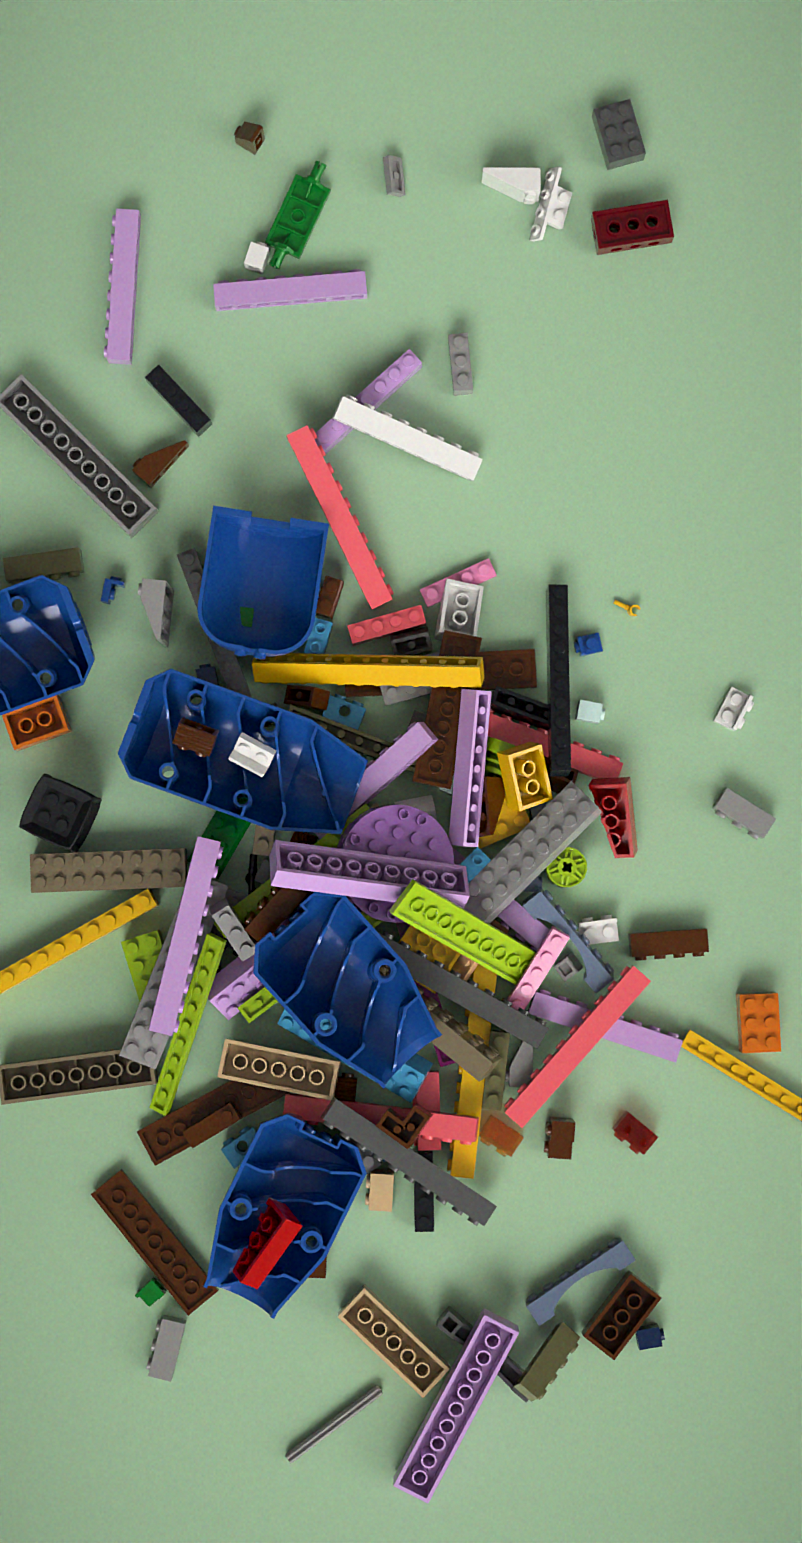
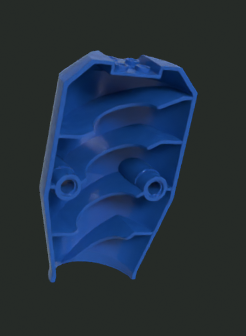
(329, 970)
(315, 1181)

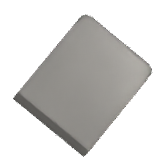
(568, 966)

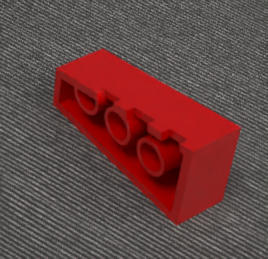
(616, 803)
(267, 1243)

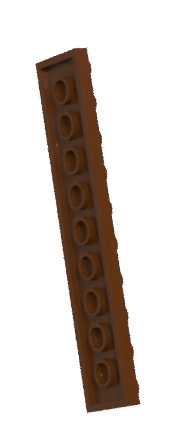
(501, 668)

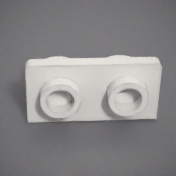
(733, 709)
(252, 754)
(599, 930)

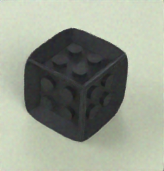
(60, 813)

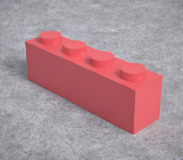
(386, 625)
(429, 1099)

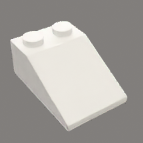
(517, 183)
(459, 608)

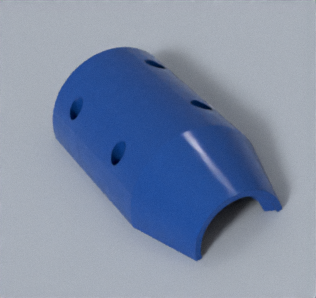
(40, 639)
(303, 789)

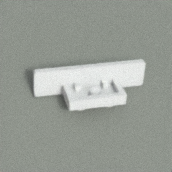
(552, 205)

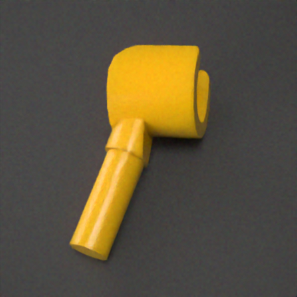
(627, 607)

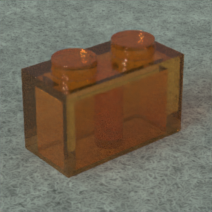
(500, 1135)

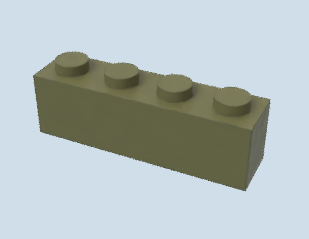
(49, 564)
(495, 1080)
(547, 1361)

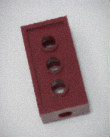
(638, 216)

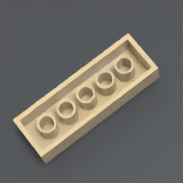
(279, 1069)
(393, 1341)

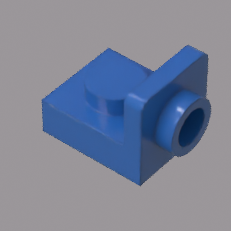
(108, 592)
(588, 644)

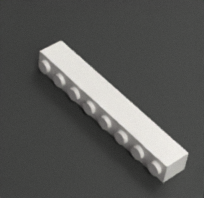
(406, 438)

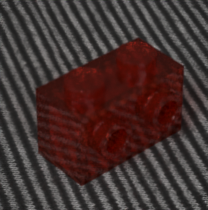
(635, 1133)

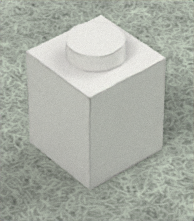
(257, 257)

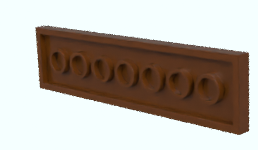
(437, 763)
(165, 1135)
(154, 1241)

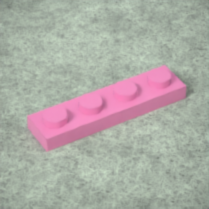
(474, 575)

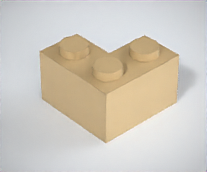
(381, 1190)

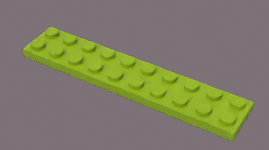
(462, 931)

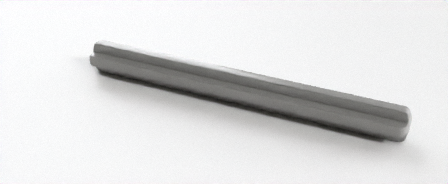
(333, 1424)

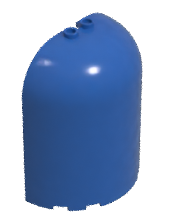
(262, 568)

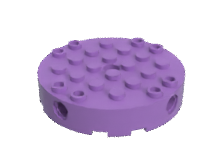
(398, 833)

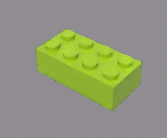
(141, 957)

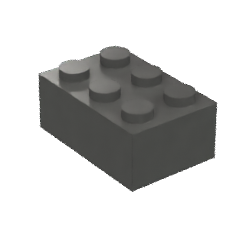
(618, 134)

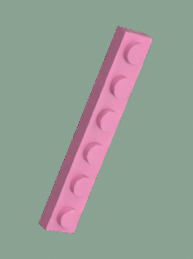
(538, 968)

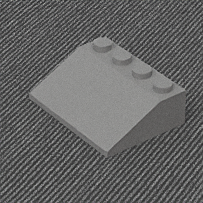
(158, 603)

